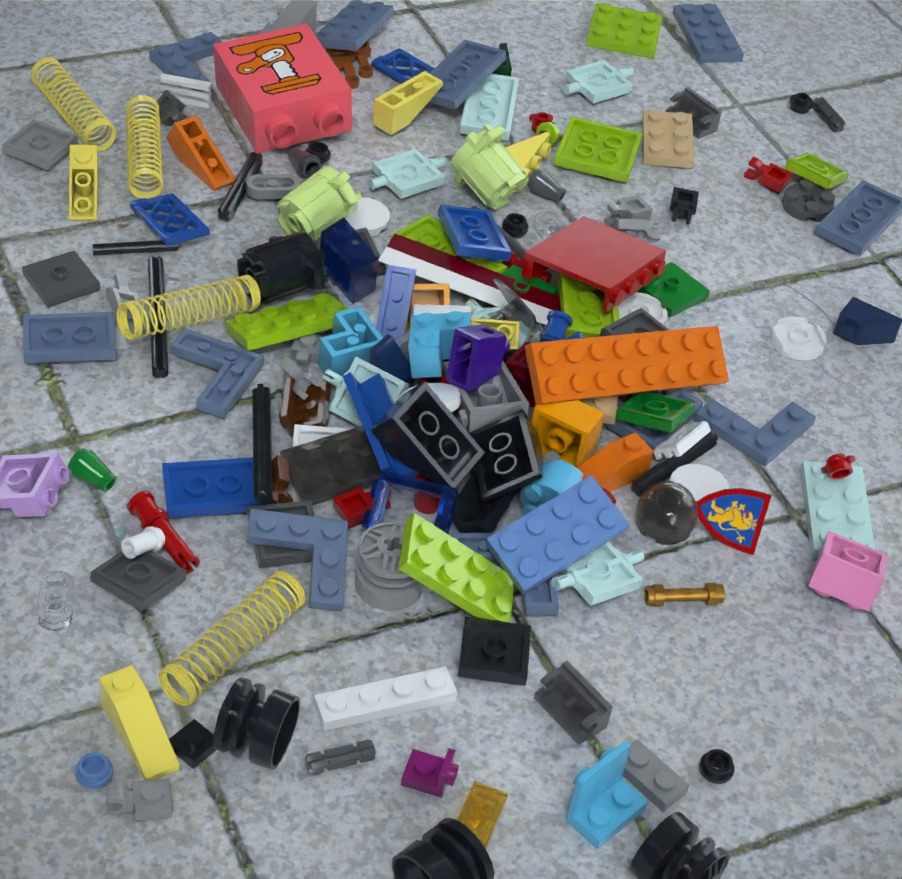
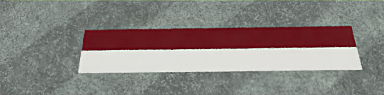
(464, 276)

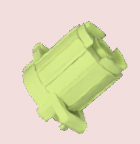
(488, 167)
(318, 203)

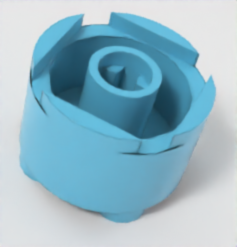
(556, 478)

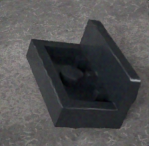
(474, 514)

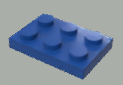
(474, 233)
(208, 487)

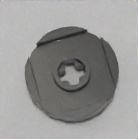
(808, 201)

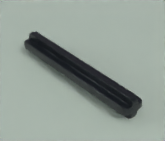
(238, 188)
(664, 469)

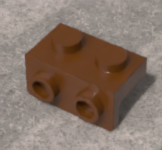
(310, 412)

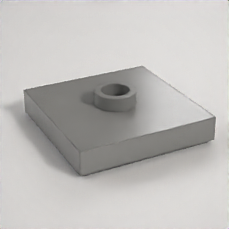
(39, 144)

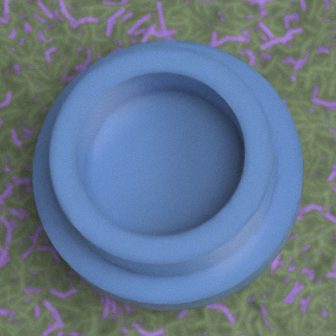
(93, 770)

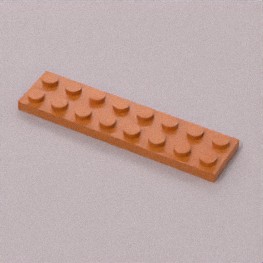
(625, 364)

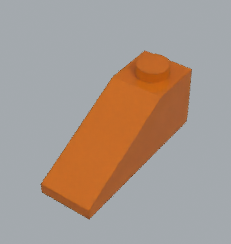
(199, 153)
(619, 462)

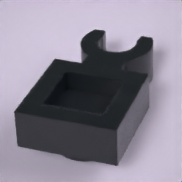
(683, 204)

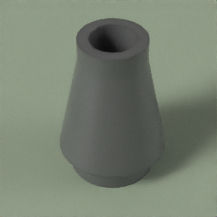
(304, 162)
(544, 185)

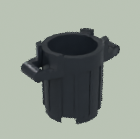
(284, 266)

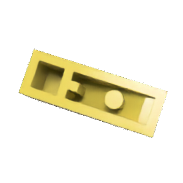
(403, 103)
(137, 723)

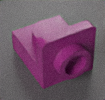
(430, 772)

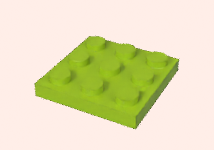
(624, 30)
(598, 149)

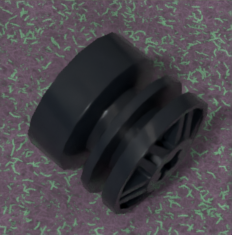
(251, 720)
(444, 853)
(673, 854)

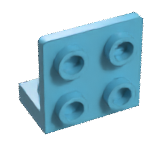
(603, 800)

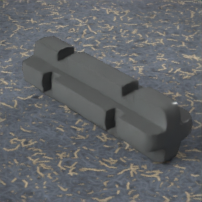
(828, 114)
(340, 757)

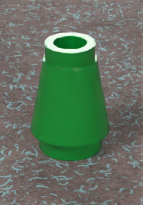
(90, 469)

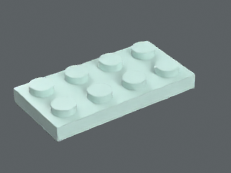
(491, 104)
(835, 506)

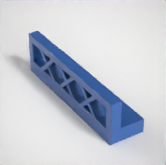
(372, 402)

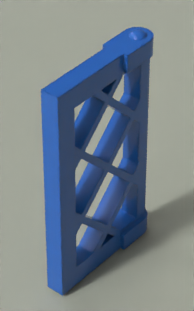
(407, 60)
(176, 234)

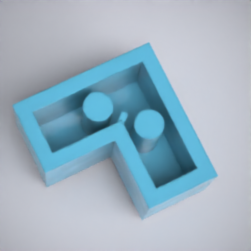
(351, 338)
(432, 341)

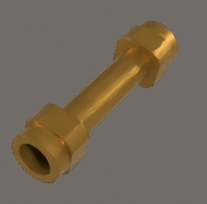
(657, 595)

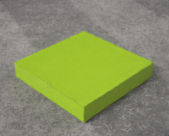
(817, 170)

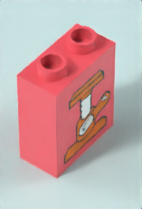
(282, 88)

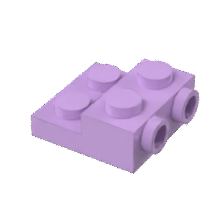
(31, 482)

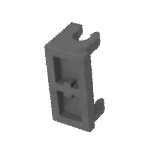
(704, 114)
(573, 703)

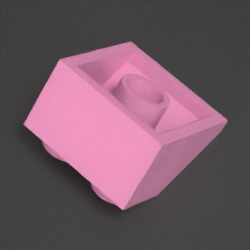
(848, 571)

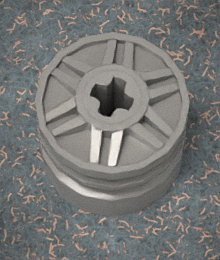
(377, 571)

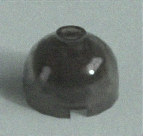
(666, 513)

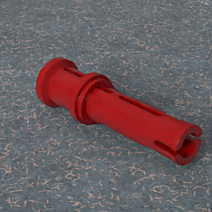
(149, 514)

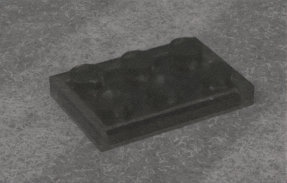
(332, 465)

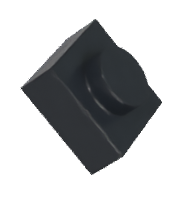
(193, 743)

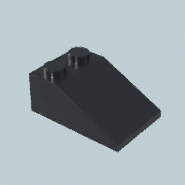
(428, 437)
(510, 456)

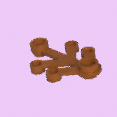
(345, 63)

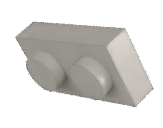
(653, 777)

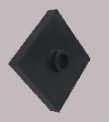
(495, 651)

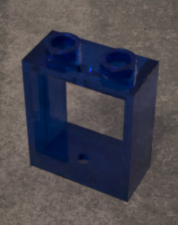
(347, 264)
(380, 492)

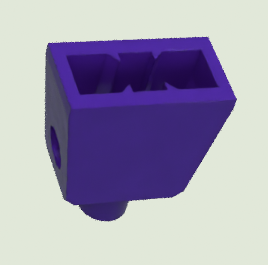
(476, 356)

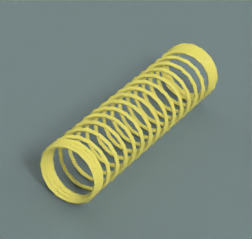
(56, 81)
(144, 170)
(238, 293)
(183, 675)

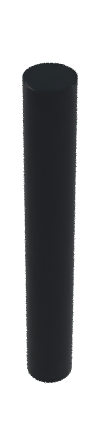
(132, 247)

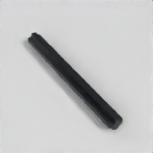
(159, 340)
(262, 445)

